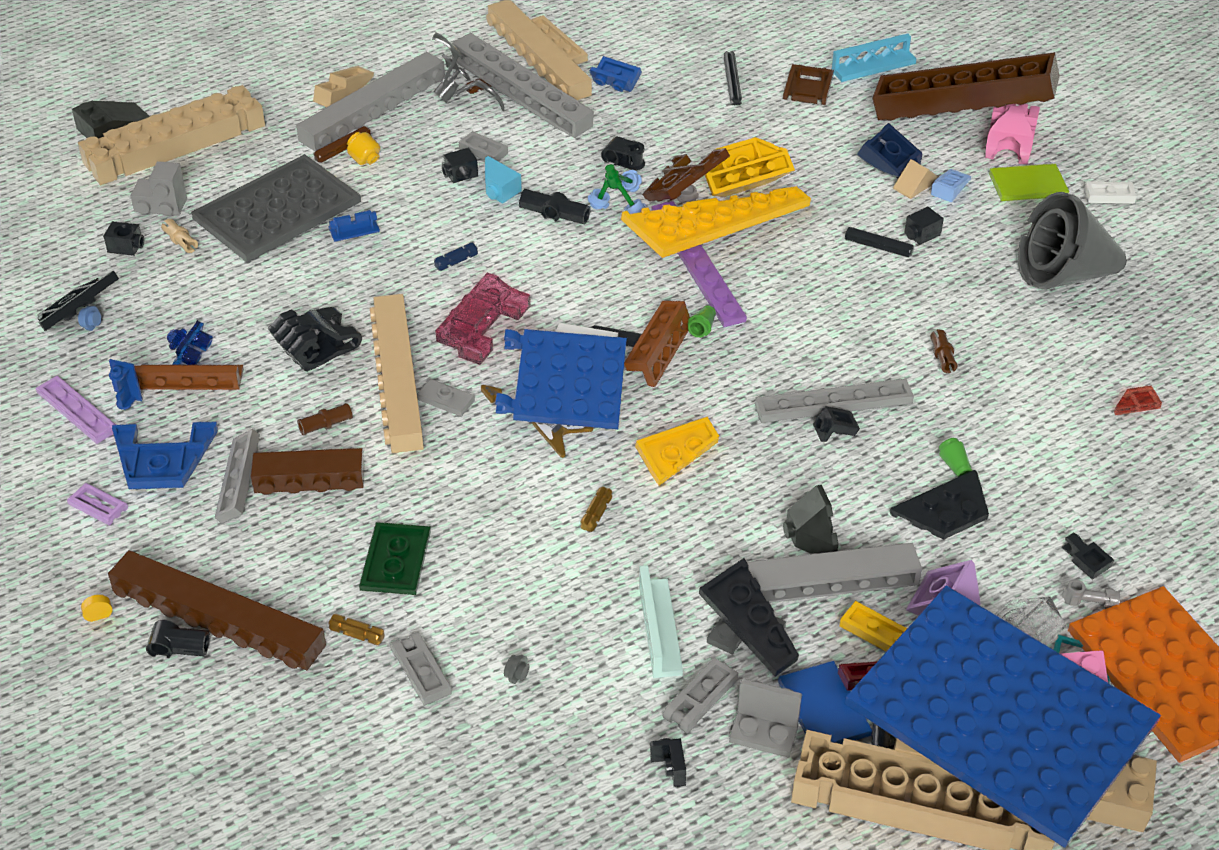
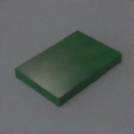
(395, 558)

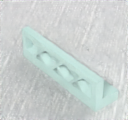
(659, 626)

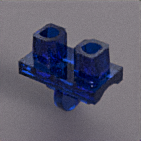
(185, 343)

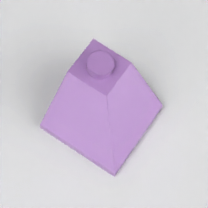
(958, 576)

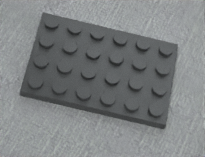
(275, 207)

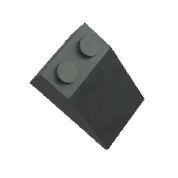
(98, 117)

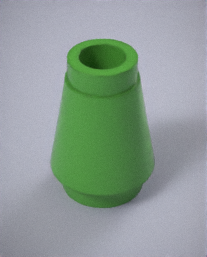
(702, 322)
(955, 456)

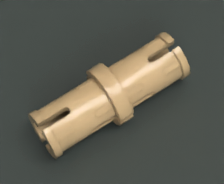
(179, 235)

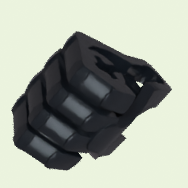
(314, 336)

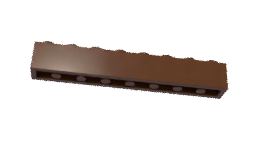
(217, 610)

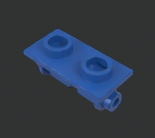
(343, 228)
(124, 383)

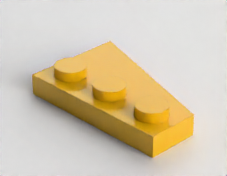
(676, 448)

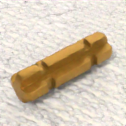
(596, 509)
(356, 629)

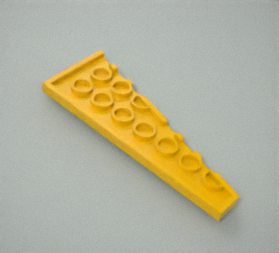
(705, 220)

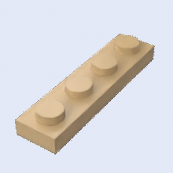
(568, 46)

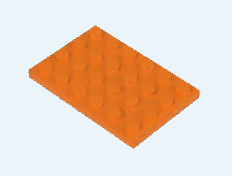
(1163, 662)

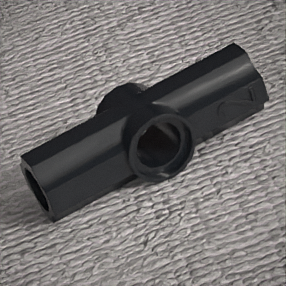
(554, 206)

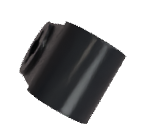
(622, 152)

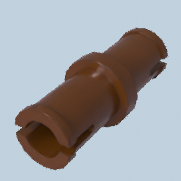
(943, 351)
(324, 419)

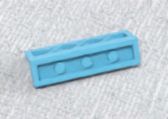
(873, 63)

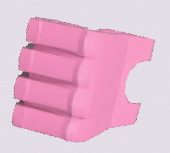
(1012, 129)

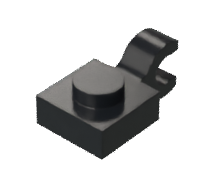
(1088, 558)

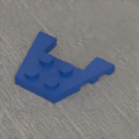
(161, 463)

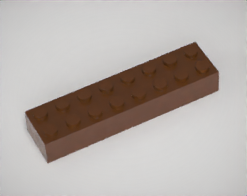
(967, 87)

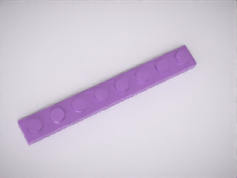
(710, 283)

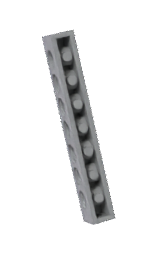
(523, 86)

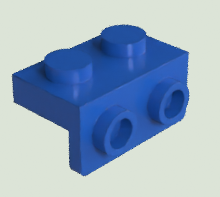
(616, 74)

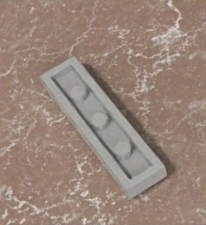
(237, 477)

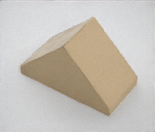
(914, 180)

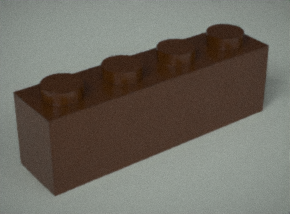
(308, 470)

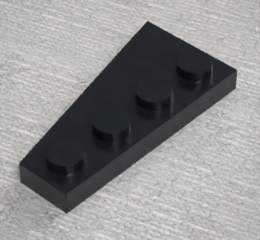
(745, 610)

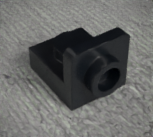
(835, 421)
(672, 754)

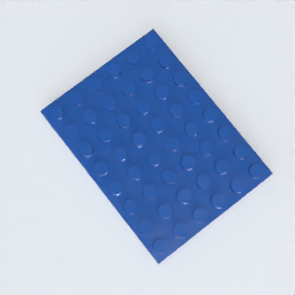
(1004, 714)

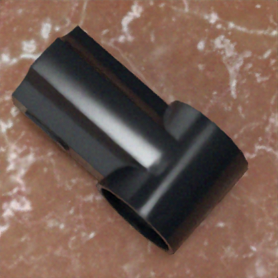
(169, 639)

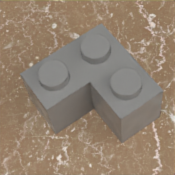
(162, 192)

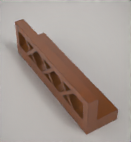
(660, 336)
(189, 377)

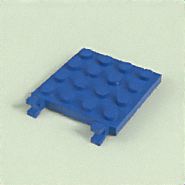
(566, 378)

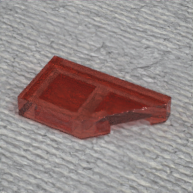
(1138, 400)

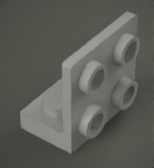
(766, 718)

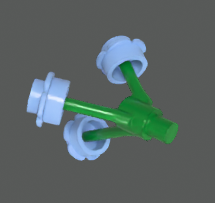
(627, 181)

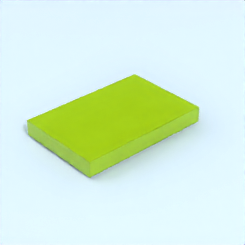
(1027, 181)

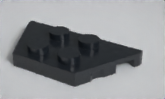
(66, 306)
(946, 507)

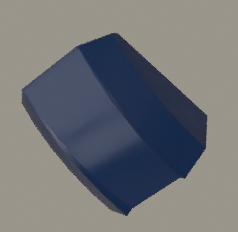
(889, 151)

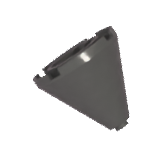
(1066, 245)

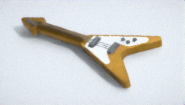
(551, 432)

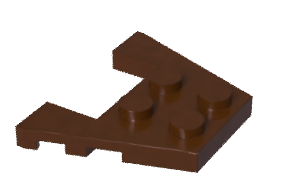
(682, 176)

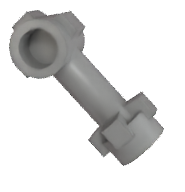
(1076, 592)

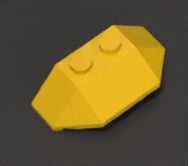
(749, 166)

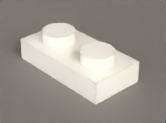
(1110, 192)

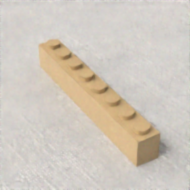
(538, 49)
(397, 374)

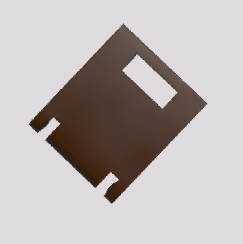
(807, 89)

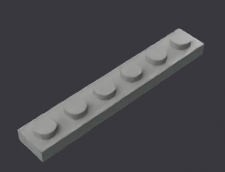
(847, 398)

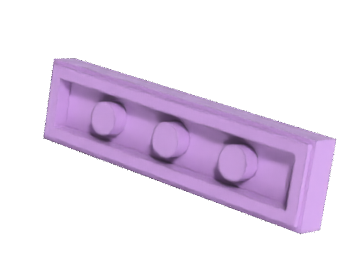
(76, 409)

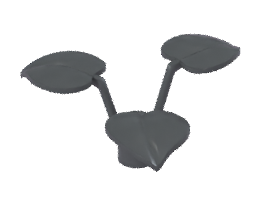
(448, 86)

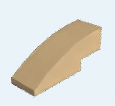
(341, 85)

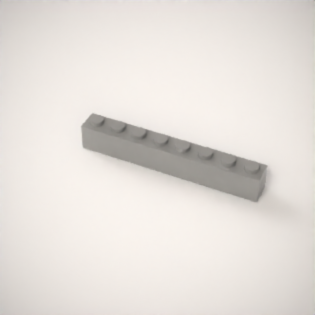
(370, 101)

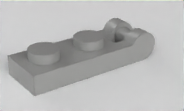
(421, 668)
(700, 694)

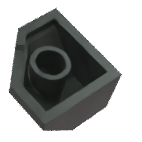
(810, 523)

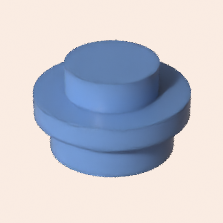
(89, 318)

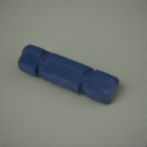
(455, 256)

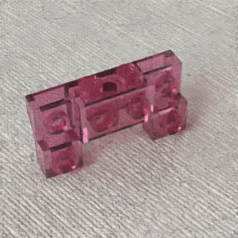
(477, 313)

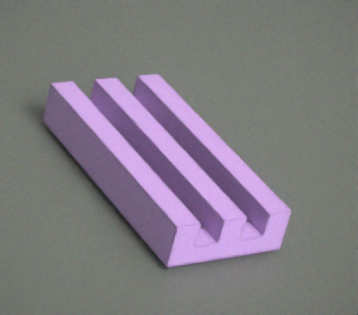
(111, 514)

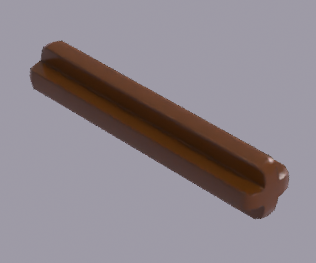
(336, 147)

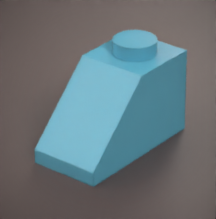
(501, 181)

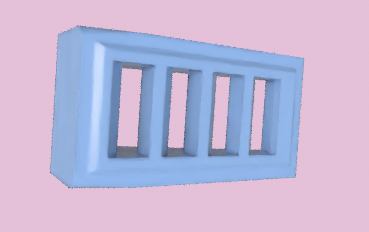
(949, 185)

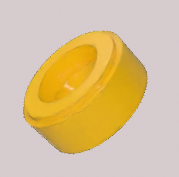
(96, 608)

